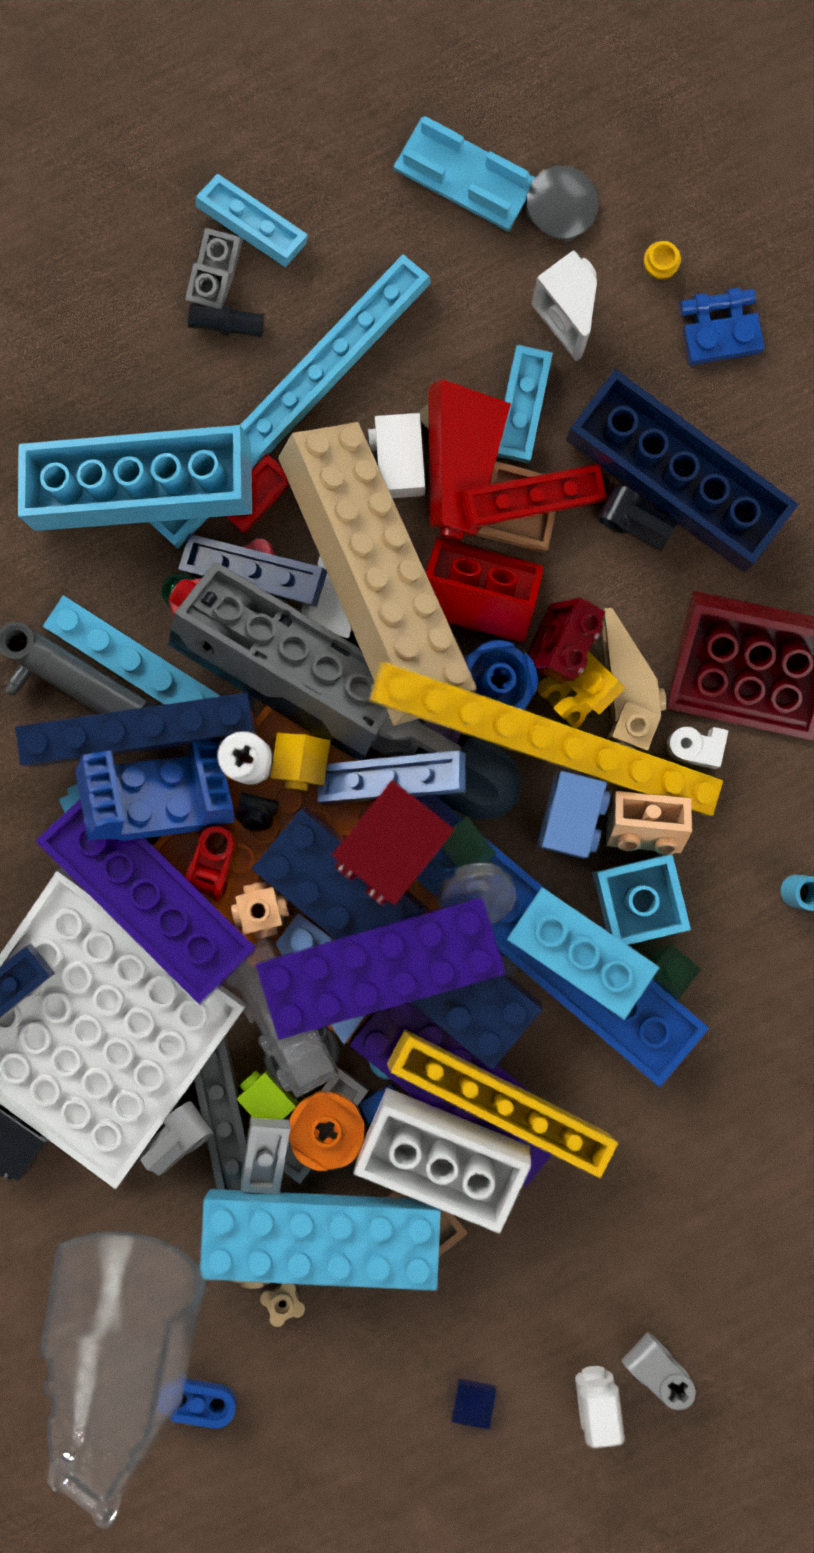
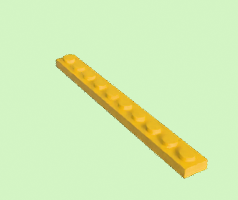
(541, 737)

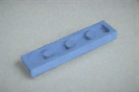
(416, 774)

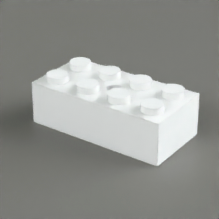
(443, 1160)

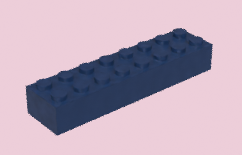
(300, 865)

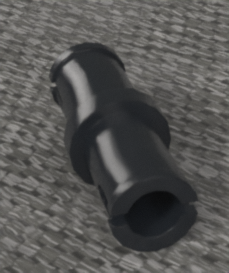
(226, 320)

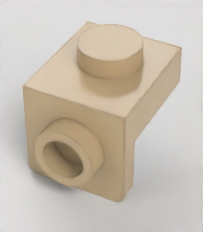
(635, 727)

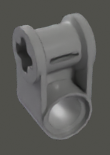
(657, 1369)

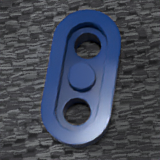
(199, 1409)

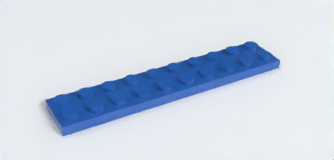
(656, 1030)

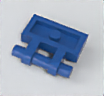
(721, 338)

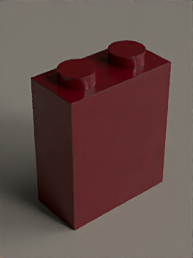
(391, 844)

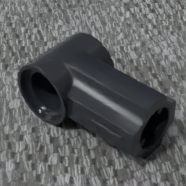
(628, 513)

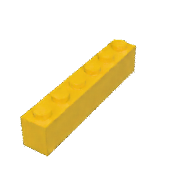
(502, 1103)

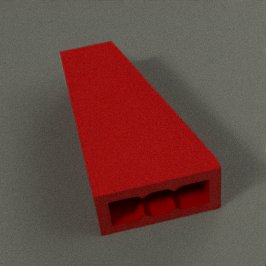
(462, 450)

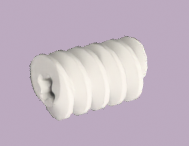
(248, 743)

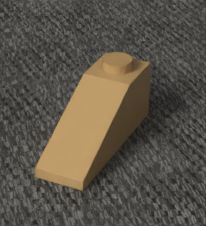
(630, 668)

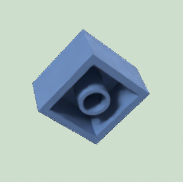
(573, 815)

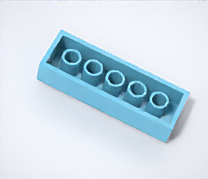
(135, 478)
(320, 1239)

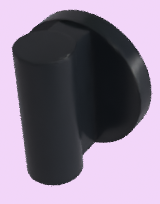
(256, 812)

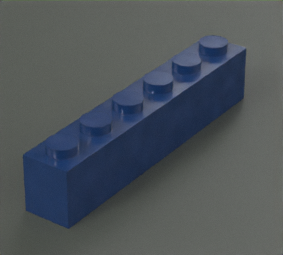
(135, 730)

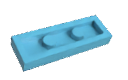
(251, 220)
(526, 396)

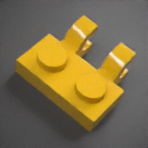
(594, 688)

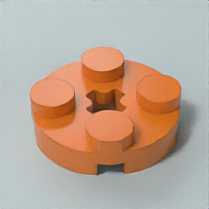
(331, 1152)

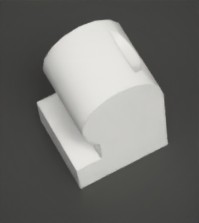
(696, 749)

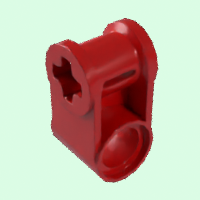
(211, 864)

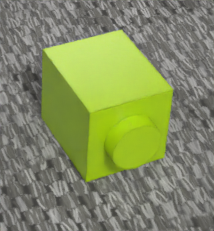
(265, 1098)

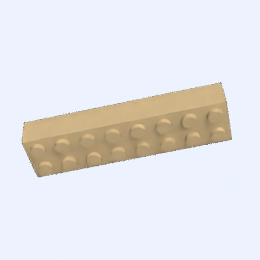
(371, 557)

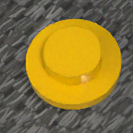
(662, 259)

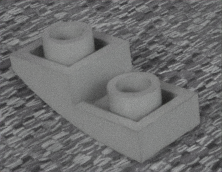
(214, 269)

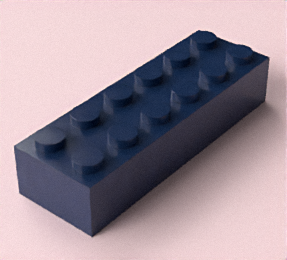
(680, 471)

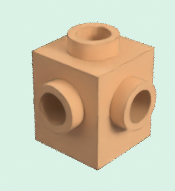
(275, 906)

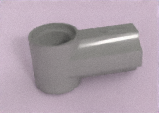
(182, 1134)

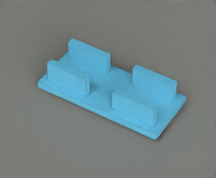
(464, 173)
(583, 953)

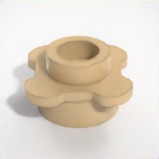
(279, 1314)

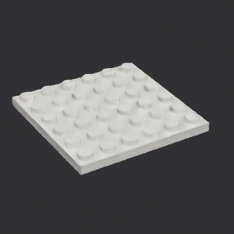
(105, 1039)

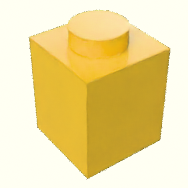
(300, 760)

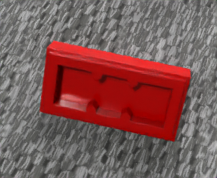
(267, 487)

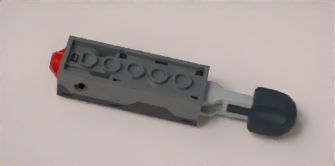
(318, 682)

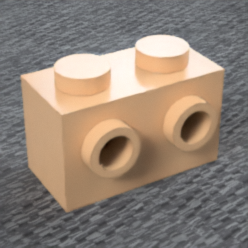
(648, 822)

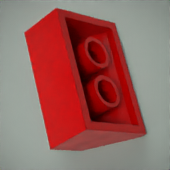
(484, 589)

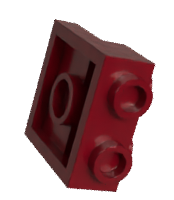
(565, 639)

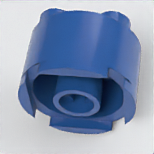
(508, 667)

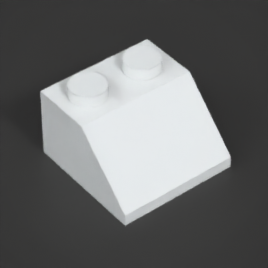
(566, 301)

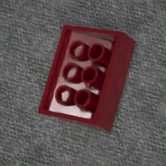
(746, 665)

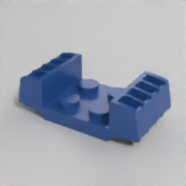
(153, 795)

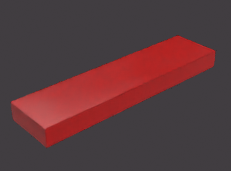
(533, 496)

